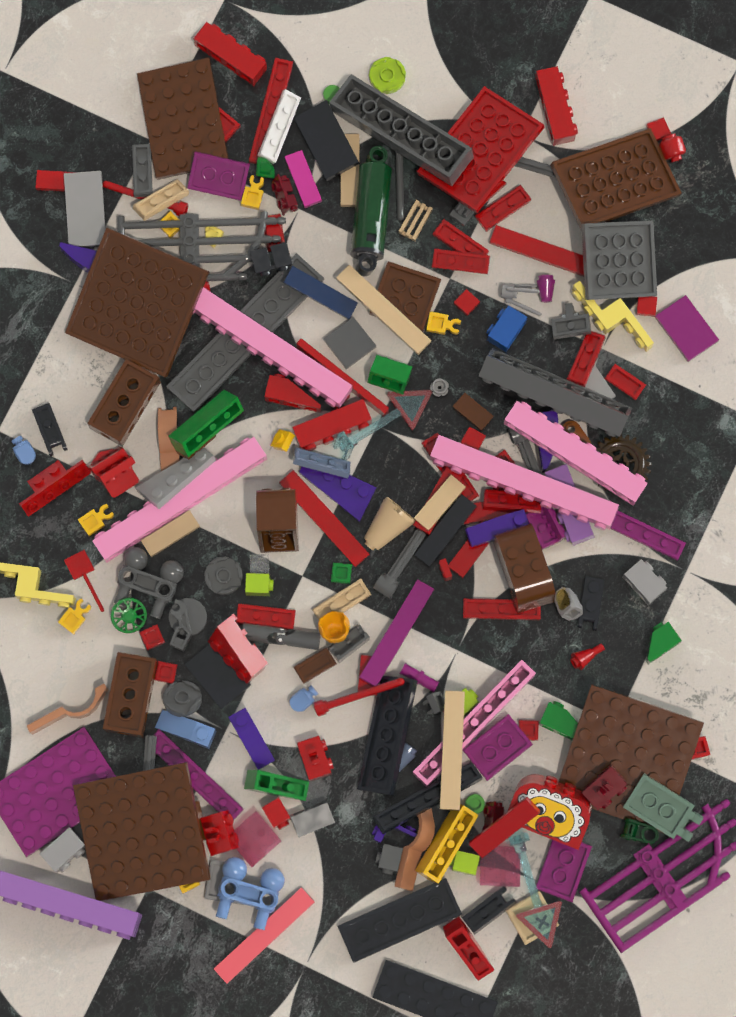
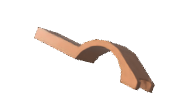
(166, 425)
(60, 713)
(412, 853)

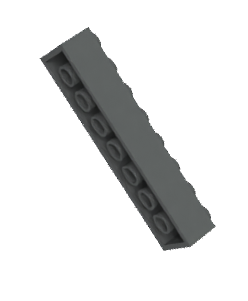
(401, 130)
(555, 392)

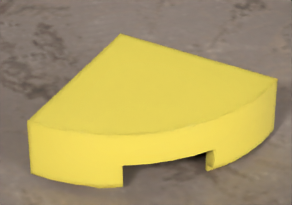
(213, 232)

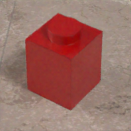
(277, 814)

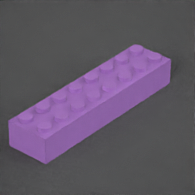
(69, 905)

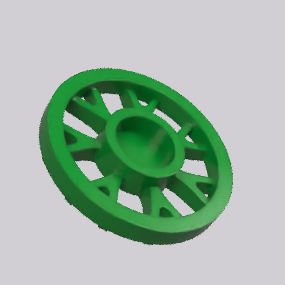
(128, 615)

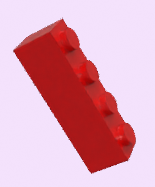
(230, 54)
(555, 105)
(327, 426)

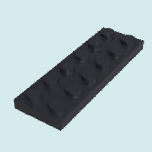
(387, 737)
(399, 920)
(428, 995)

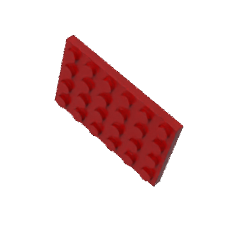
(498, 139)

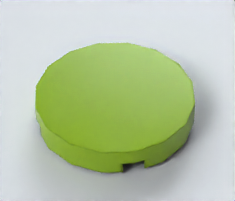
(387, 75)

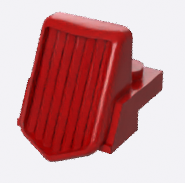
(114, 470)

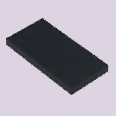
(326, 140)

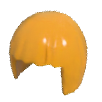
(334, 627)

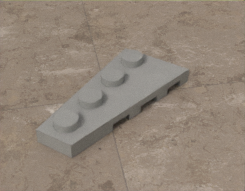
(172, 480)

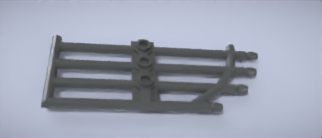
(190, 241)

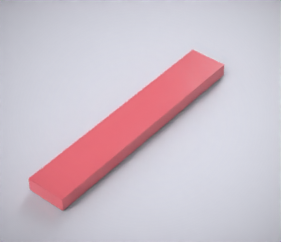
(260, 939)

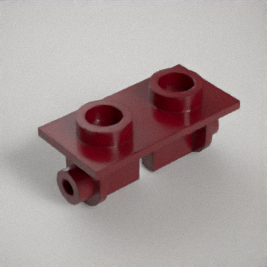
(281, 187)
(492, 812)

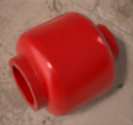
(672, 147)

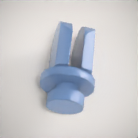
(23, 450)
(303, 699)

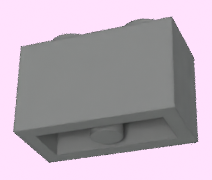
(645, 582)
(63, 850)

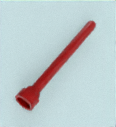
(178, 208)
(322, 707)

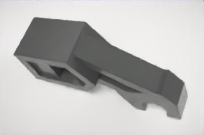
(184, 624)

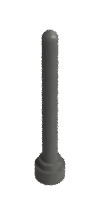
(399, 186)

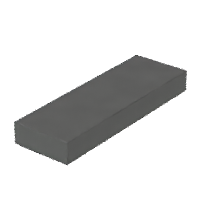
(142, 170)

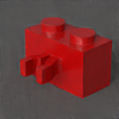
(314, 758)
(219, 832)

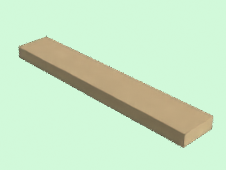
(383, 309)
(452, 750)

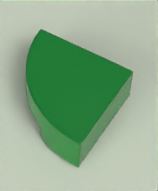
(264, 168)

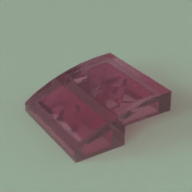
(255, 839)
(500, 868)

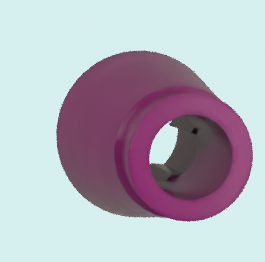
(546, 287)

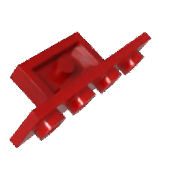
(51, 484)

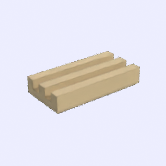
(422, 207)

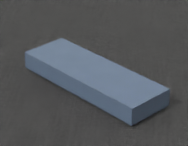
(321, 462)

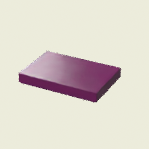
(218, 176)
(687, 328)
(497, 747)
(563, 870)

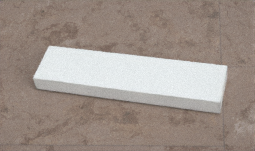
(279, 126)

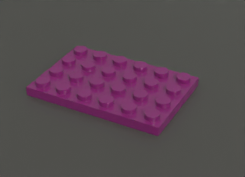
(40, 796)

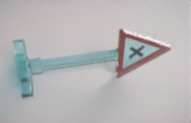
(408, 405)
(540, 919)

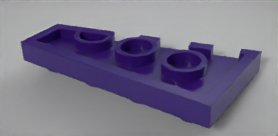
(349, 492)

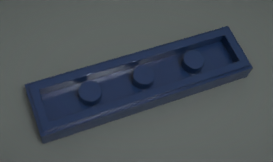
(320, 292)

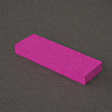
(303, 179)

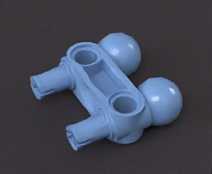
(271, 883)

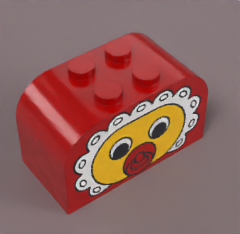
(562, 808)

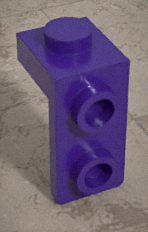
(379, 836)

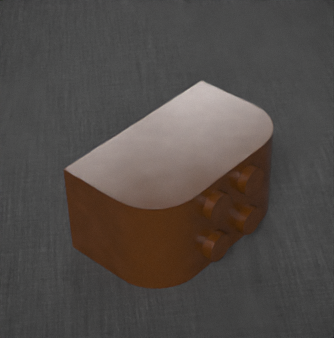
(277, 520)
(524, 567)

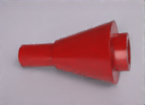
(582, 658)

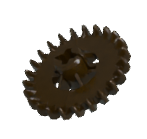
(626, 446)

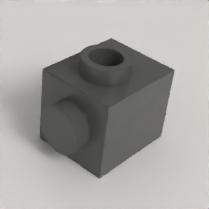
(389, 859)

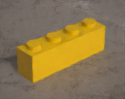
(446, 843)

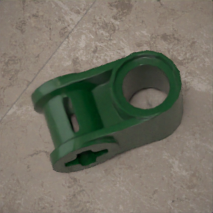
(637, 832)

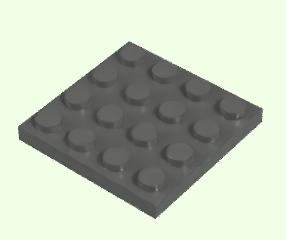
(619, 260)

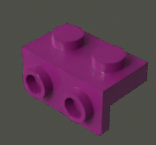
(546, 527)

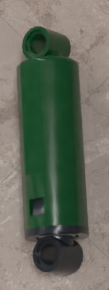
(371, 211)

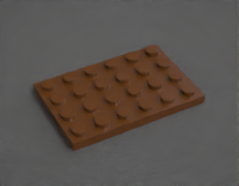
(181, 116)
(616, 178)

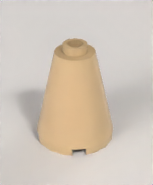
(387, 524)

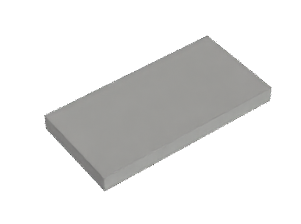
(84, 208)

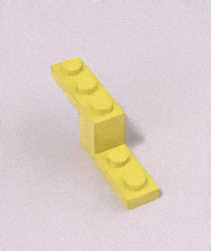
(612, 317)
(28, 586)

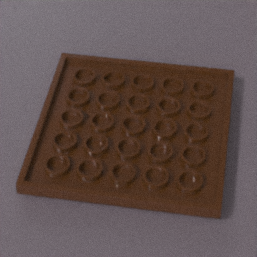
(137, 302)
(634, 740)
(141, 832)

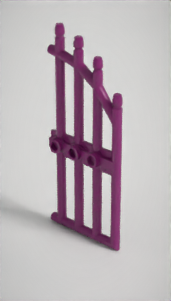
(659, 876)

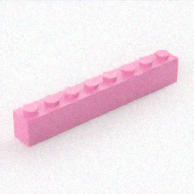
(575, 453)
(479, 718)

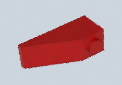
(284, 392)
(467, 948)

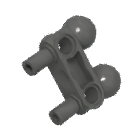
(170, 573)

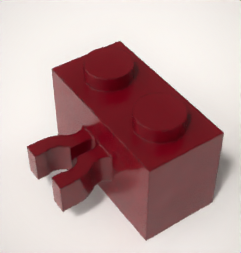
(605, 787)

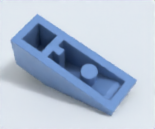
(186, 729)

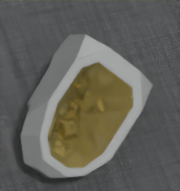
(568, 604)

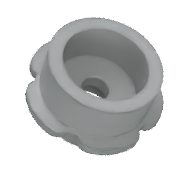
(444, 387)

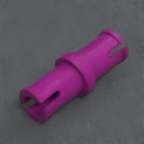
(422, 679)

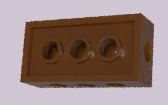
(117, 392)
(138, 705)

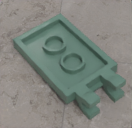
(662, 808)

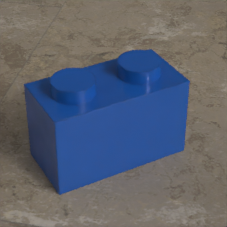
(506, 328)

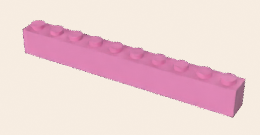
(272, 349)
(524, 482)
(149, 519)

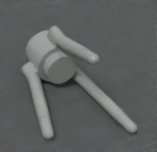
(511, 291)

